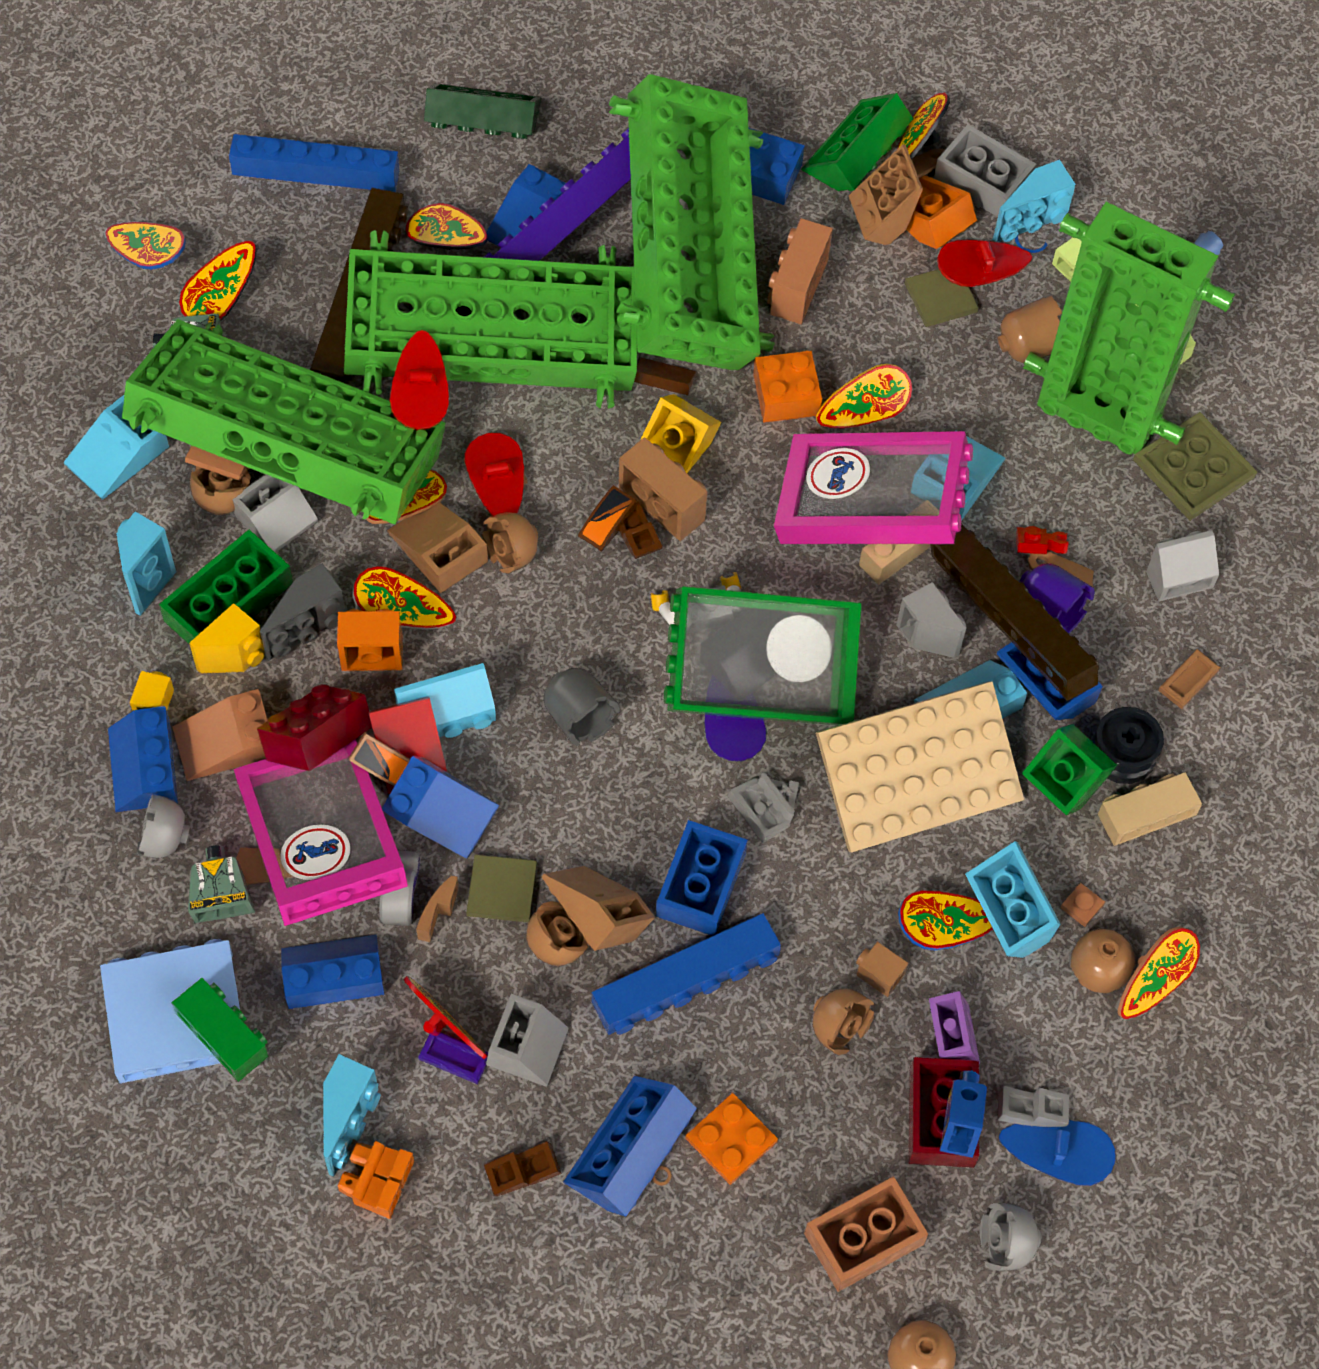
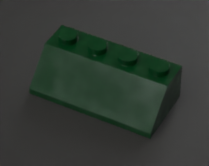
(481, 109)

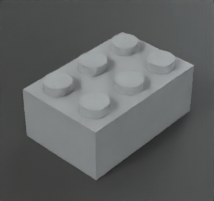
(983, 168)

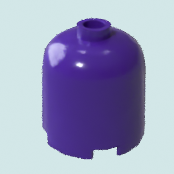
(1059, 593)

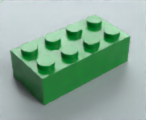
(241, 574)

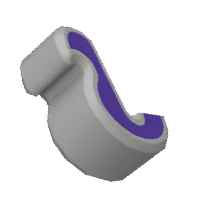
(397, 906)

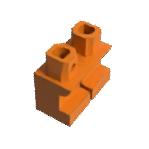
(381, 1178)

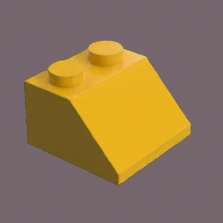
(681, 430)
(228, 643)

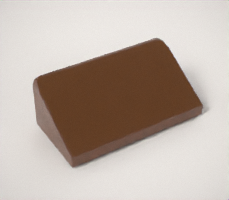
(664, 376)

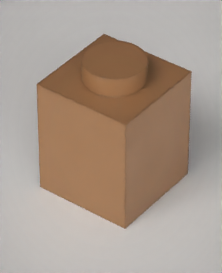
(881, 968)

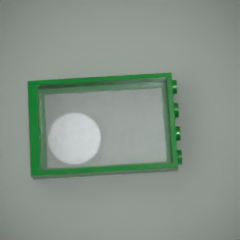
(762, 656)

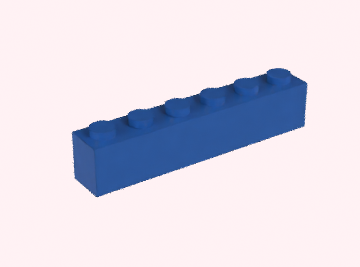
(314, 163)
(686, 974)

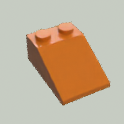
(940, 213)

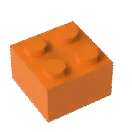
(787, 386)
(370, 640)

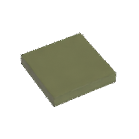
(938, 298)
(501, 888)

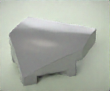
(765, 804)

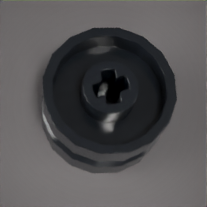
(1131, 741)

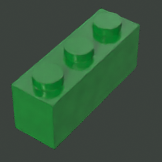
(221, 1028)

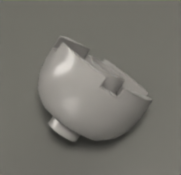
(162, 828)
(1012, 1231)

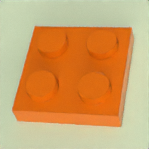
(731, 1138)

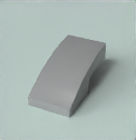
(1039, 1109)

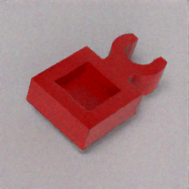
(1039, 541)

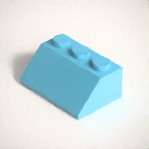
(144, 559)
(1007, 687)
(457, 699)
(1014, 901)

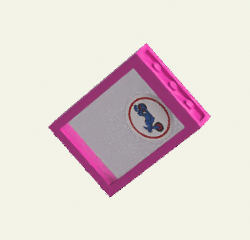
(874, 488)
(320, 835)

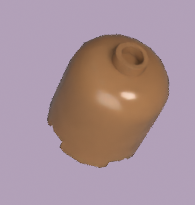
(1030, 329)

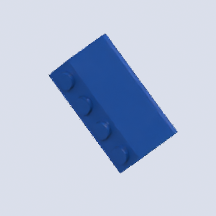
(631, 1144)

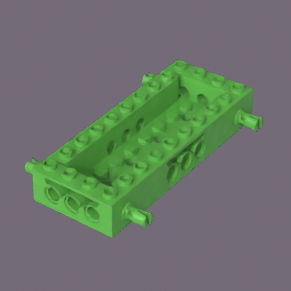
(713, 230)
(1120, 266)
(491, 341)
(280, 420)

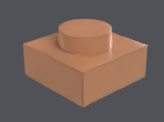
(1082, 905)

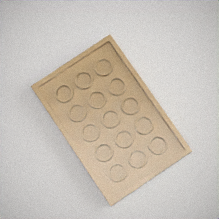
(919, 766)

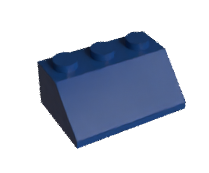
(1043, 690)
(142, 758)
(331, 971)

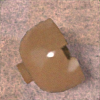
(215, 491)
(510, 540)
(554, 935)
(1103, 960)
(843, 1013)
(921, 1347)

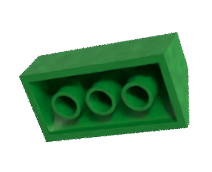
(859, 142)

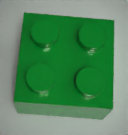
(1069, 769)

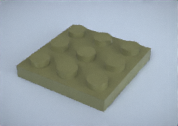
(1196, 470)

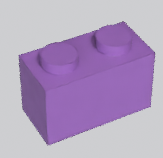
(953, 1027)

